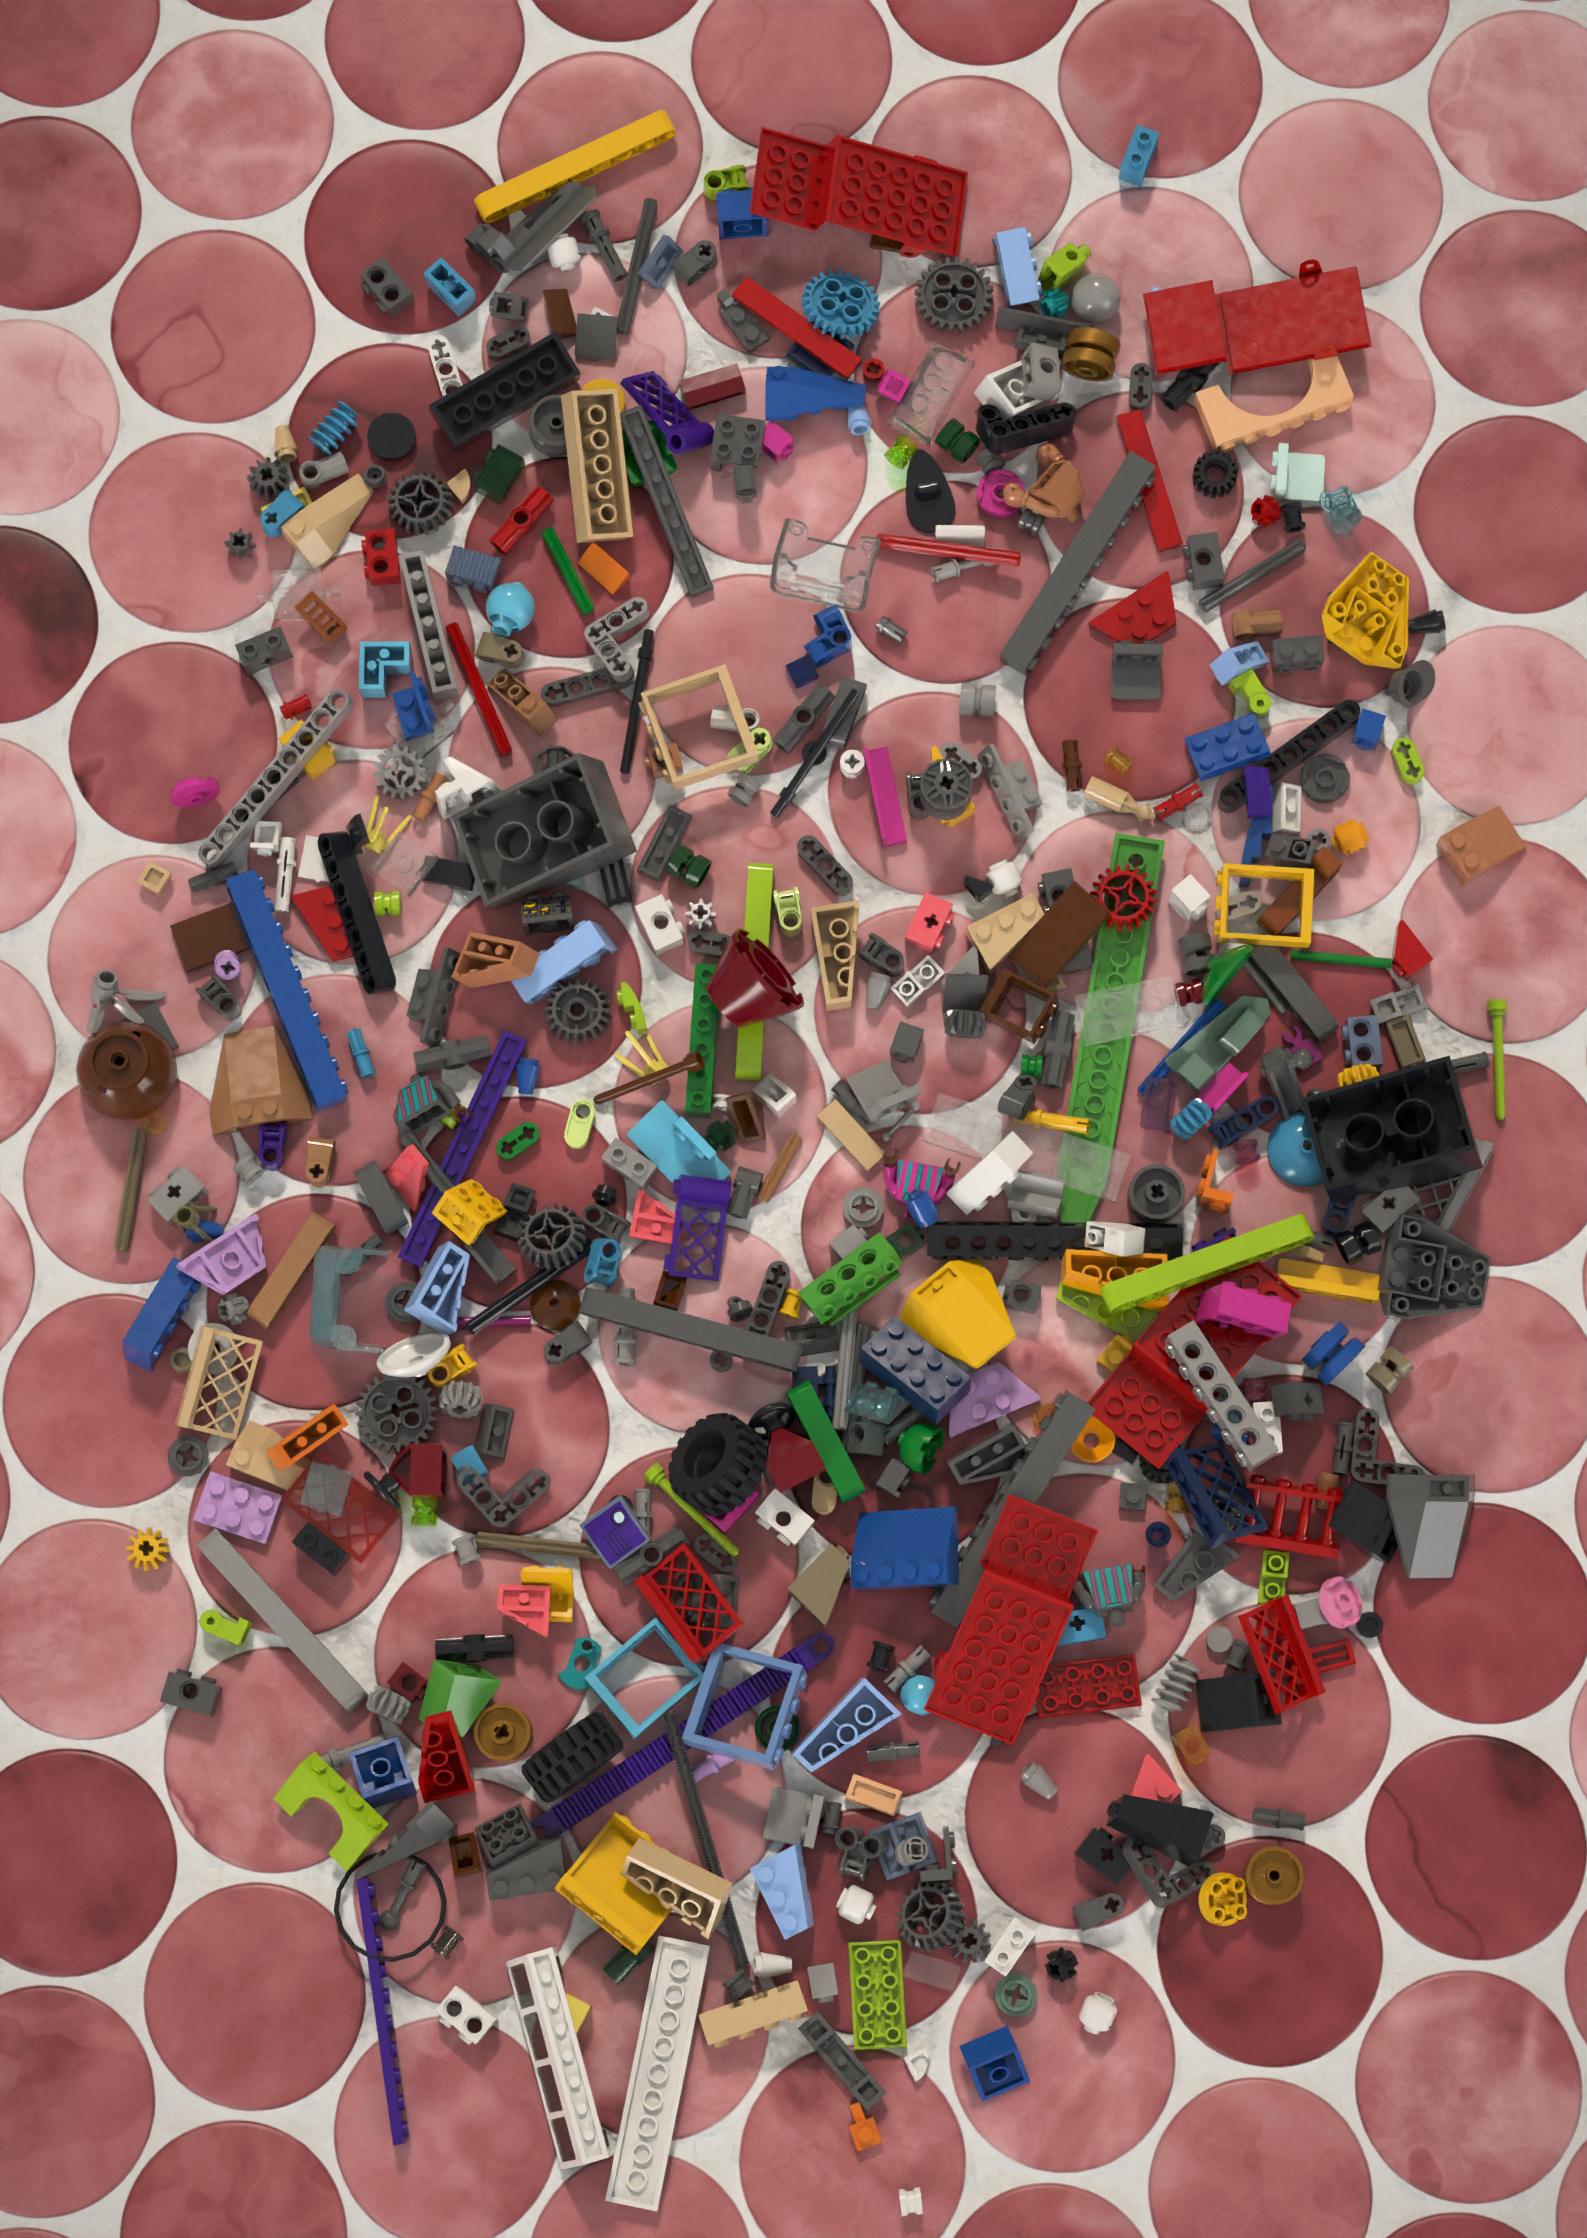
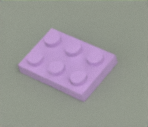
(238, 1508)

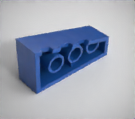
(159, 1317)

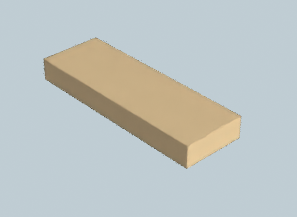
(851, 1135)

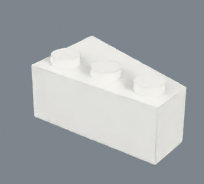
(990, 1174)

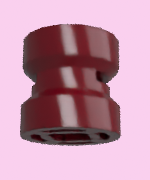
(1189, 992)

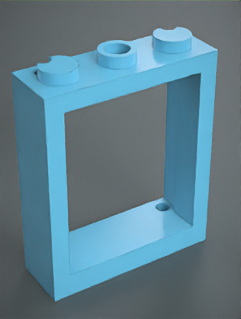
(614, 1706)

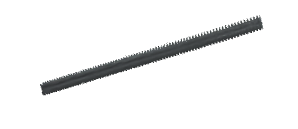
(704, 1833)

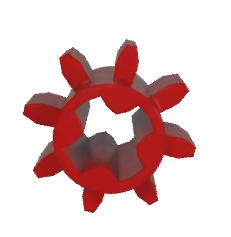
(1265, 510)

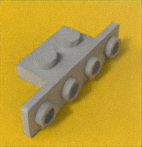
(1013, 789)

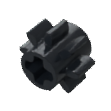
(1061, 1964)

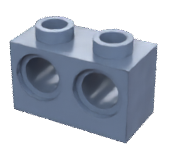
(1369, 1043)

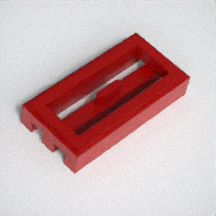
(1349, 1652)

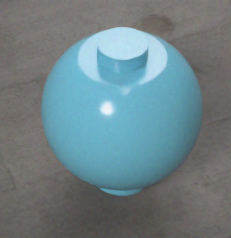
(510, 608)

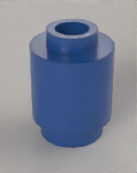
(922, 1208)

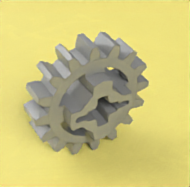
(411, 770)

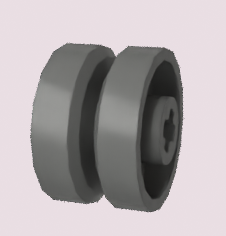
(547, 427)
(1160, 1180)

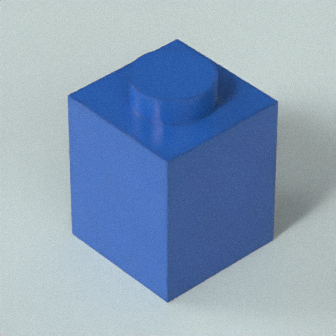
(1368, 729)

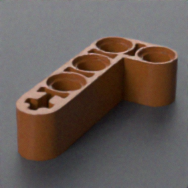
(1287, 905)

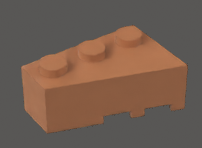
(493, 960)

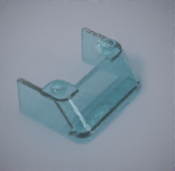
(328, 1264)

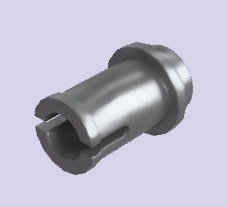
(889, 628)

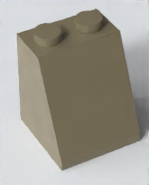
(821, 1584)

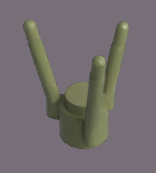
(189, 1218)

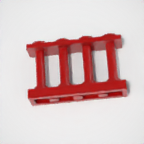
(1300, 1540)

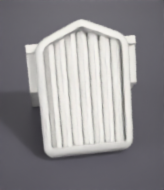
(464, 788)

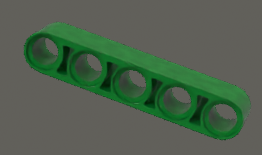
(823, 1435)

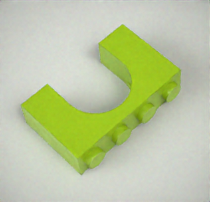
(359, 1820)

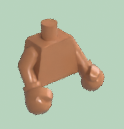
(1056, 490)

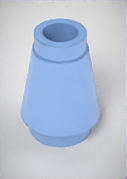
(858, 420)

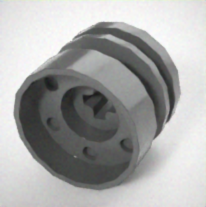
(939, 801)

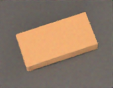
(873, 1795)

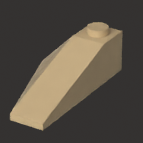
(325, 522)

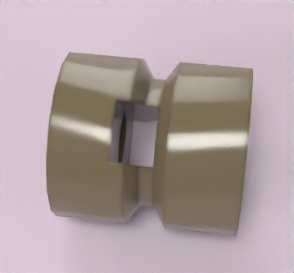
(1383, 1377)

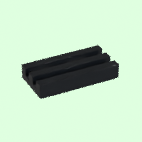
(619, 900)

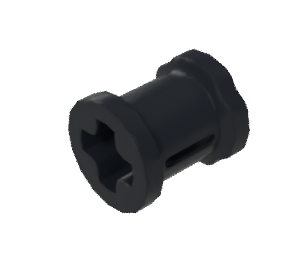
(1293, 517)
(880, 1656)

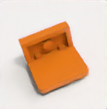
(1213, 1199)

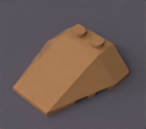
(256, 1083)

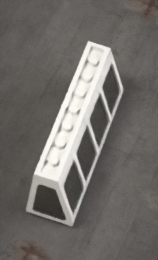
(557, 2059)

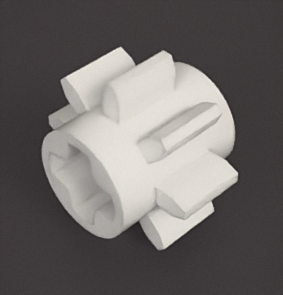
(695, 911)

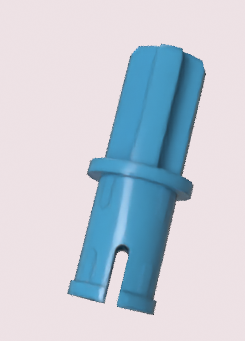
(360, 1053)

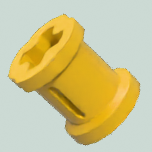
(791, 1304)

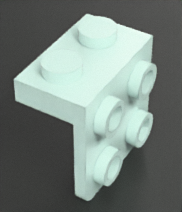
(1297, 475)

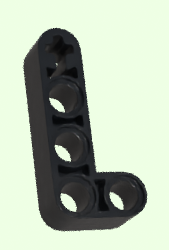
(1025, 429)

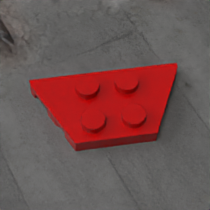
(1140, 615)

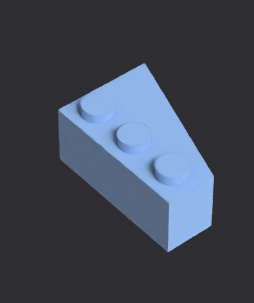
(1017, 266)
(440, 1289)
(785, 1890)

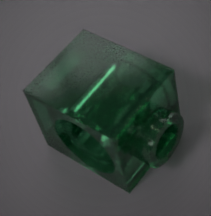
(907, 1230)

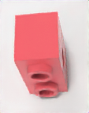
(929, 909)

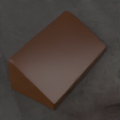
(560, 312)

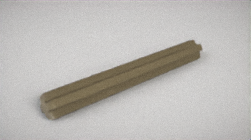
(130, 1189)
(536, 1545)

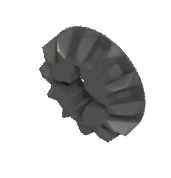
(398, 1293)
(185, 1444)

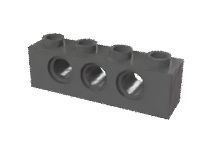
(1057, 883)

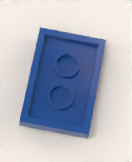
(1227, 747)

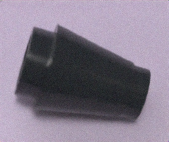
(1428, 623)

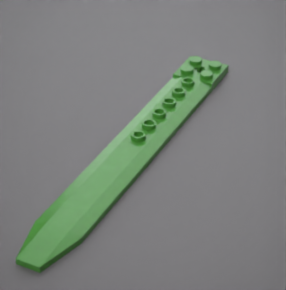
(1103, 1065)

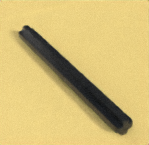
(522, 1292)

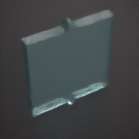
(326, 1488)

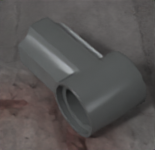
(745, 483)
(746, 1185)

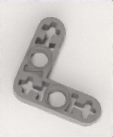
(607, 640)

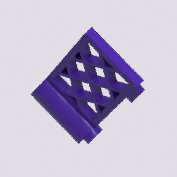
(683, 434)
(701, 1193)

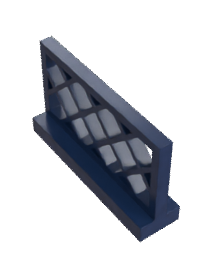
(1200, 1497)

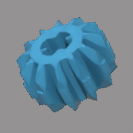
(1191, 1119)

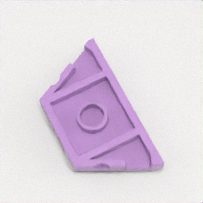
(228, 1258)
(991, 1396)

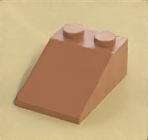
(1480, 844)

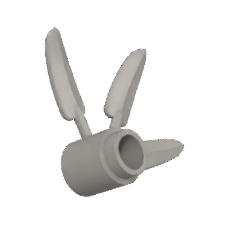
(104, 994)

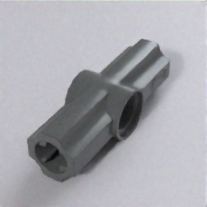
(794, 730)
(1057, 1050)
(452, 1054)
(637, 1565)

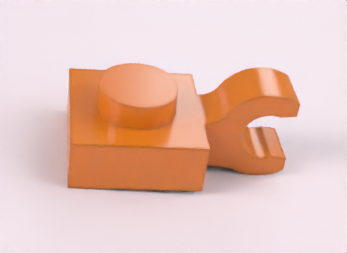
(864, 2129)

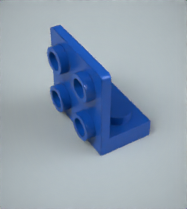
(414, 709)

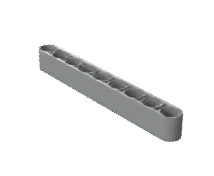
(274, 791)
(282, 1620)

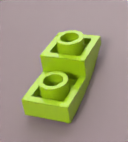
(629, 1000)
(1272, 1575)

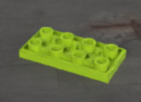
(877, 1994)

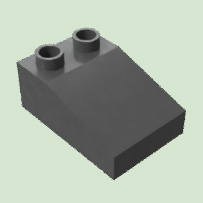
(544, 831)

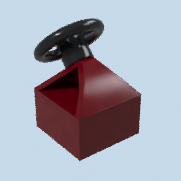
(789, 1453)
(418, 1470)

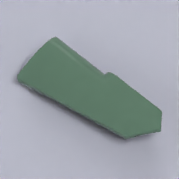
(1218, 1042)

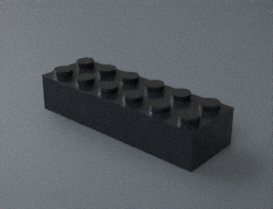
(504, 392)

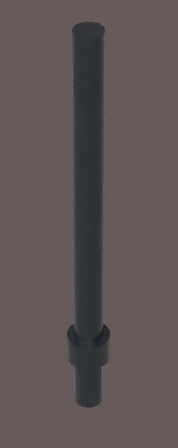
(644, 655)
(788, 794)

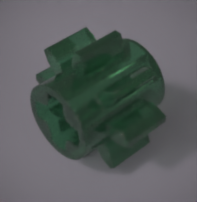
(720, 1135)

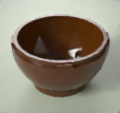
(138, 1083)

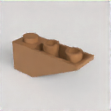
(523, 702)

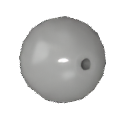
(1095, 298)

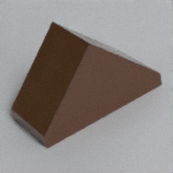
(465, 1855)

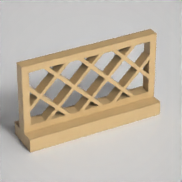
(197, 1376)

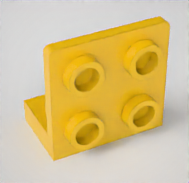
(468, 1209)

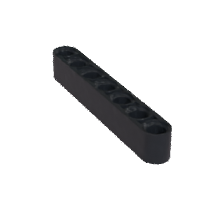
(1297, 748)
(356, 912)

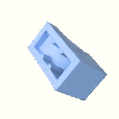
(1238, 661)

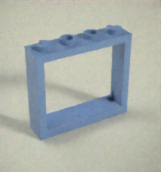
(706, 1693)

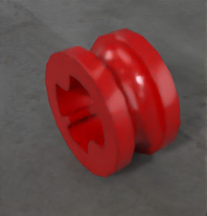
(870, 377)

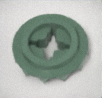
(1027, 1989)

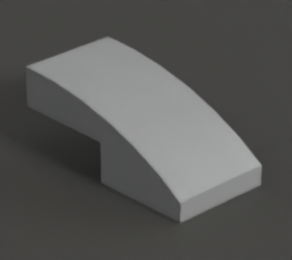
(1399, 1004)

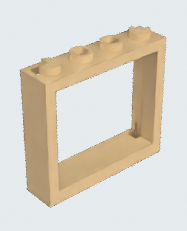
(686, 685)

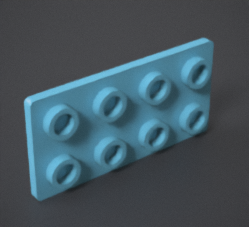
(675, 1145)

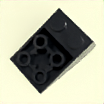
(1365, 1523)
(1235, 1703)

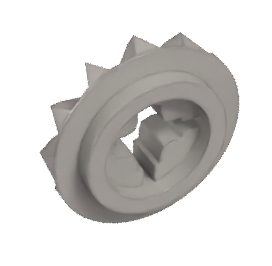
(854, 1199)

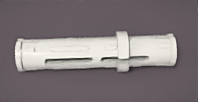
(287, 846)

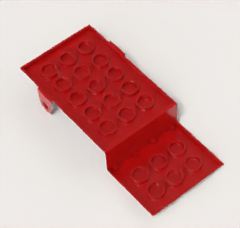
(860, 189)
(1258, 324)
(1155, 1377)
(1011, 1621)

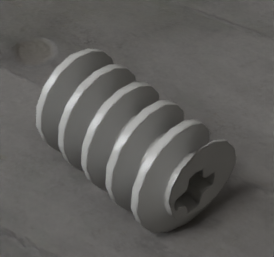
(1176, 1684)

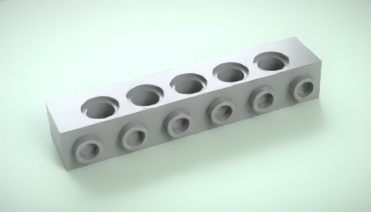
(429, 625)
(1235, 1403)

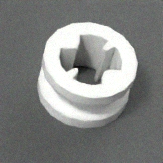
(720, 1103)

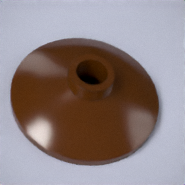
(559, 1317)

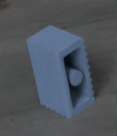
(473, 569)

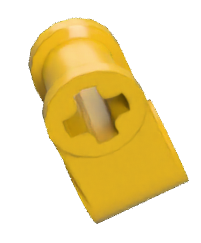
(453, 1366)

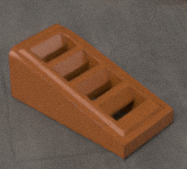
(338, 631)

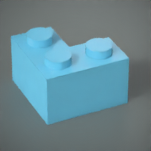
(377, 661)

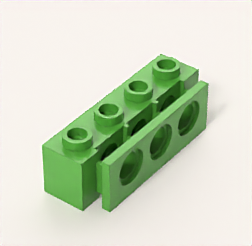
(863, 1270)

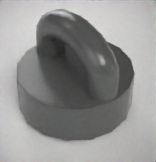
(740, 1310)

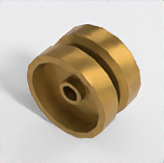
(1090, 354)
(488, 1728)
(1259, 1883)

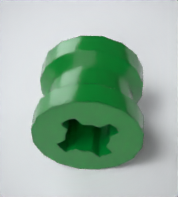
(1032, 1066)

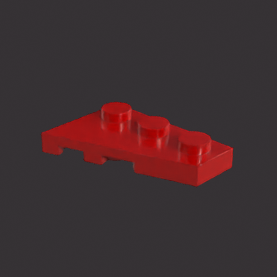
(323, 917)

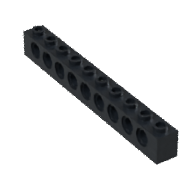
(1042, 1231)

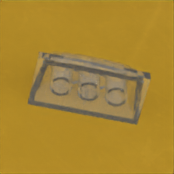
(931, 393)

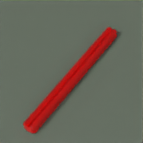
(950, 550)
(478, 688)

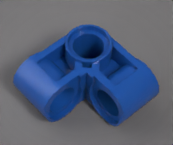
(824, 648)

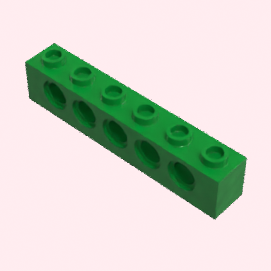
(702, 1038)

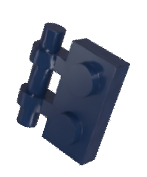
(829, 1380)

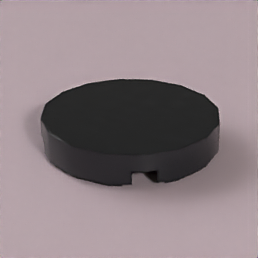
(391, 436)

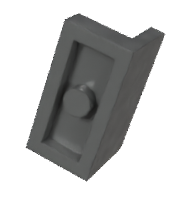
(490, 1258)

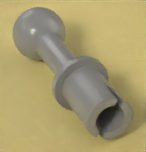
(953, 568)

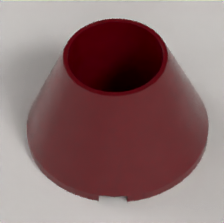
(751, 983)

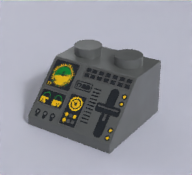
(547, 914)

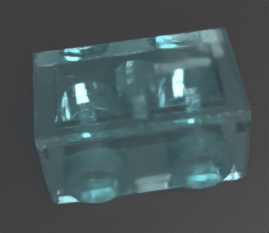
(872, 1402)

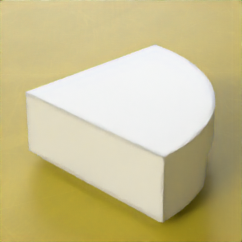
(918, 2062)

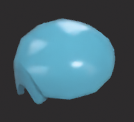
(915, 1693)

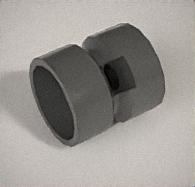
(1191, 947)

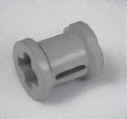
(466, 1549)

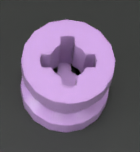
(227, 958)

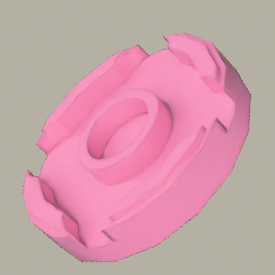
(1340, 1602)

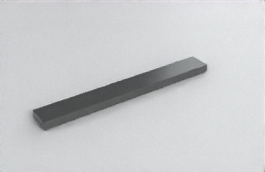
(666, 501)

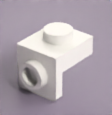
(267, 838)

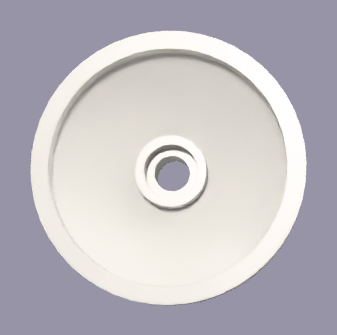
(414, 1355)

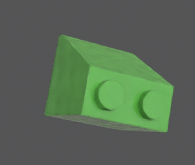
(458, 1688)

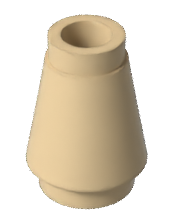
(285, 446)

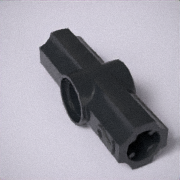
(1186, 383)
(474, 1648)

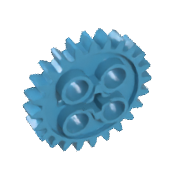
(840, 304)

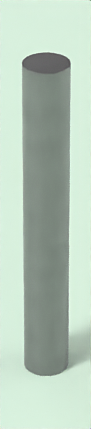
(1265, 987)

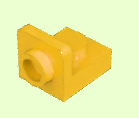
(1115, 1352)

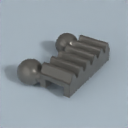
(1285, 1082)

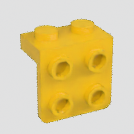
(561, 1589)

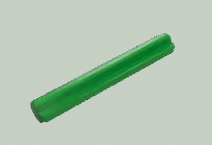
(568, 571)

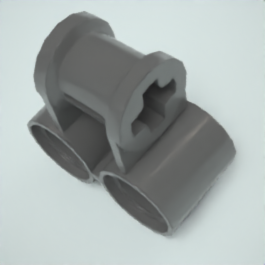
(859, 1855)

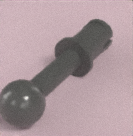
(390, 1918)

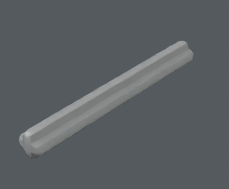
(844, 1370)

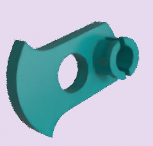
(571, 1675)

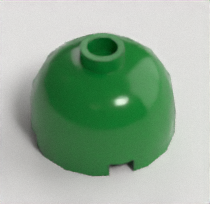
(920, 1445)

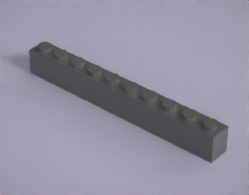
(1077, 563)
(1028, 1483)

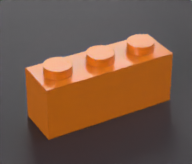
(307, 1437)

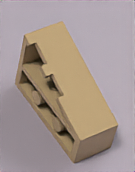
(1003, 930)

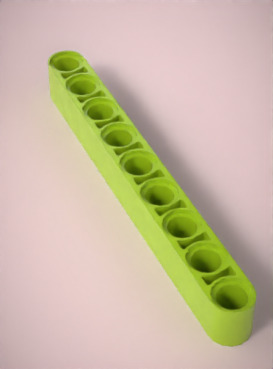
(758, 925)
(1207, 1263)

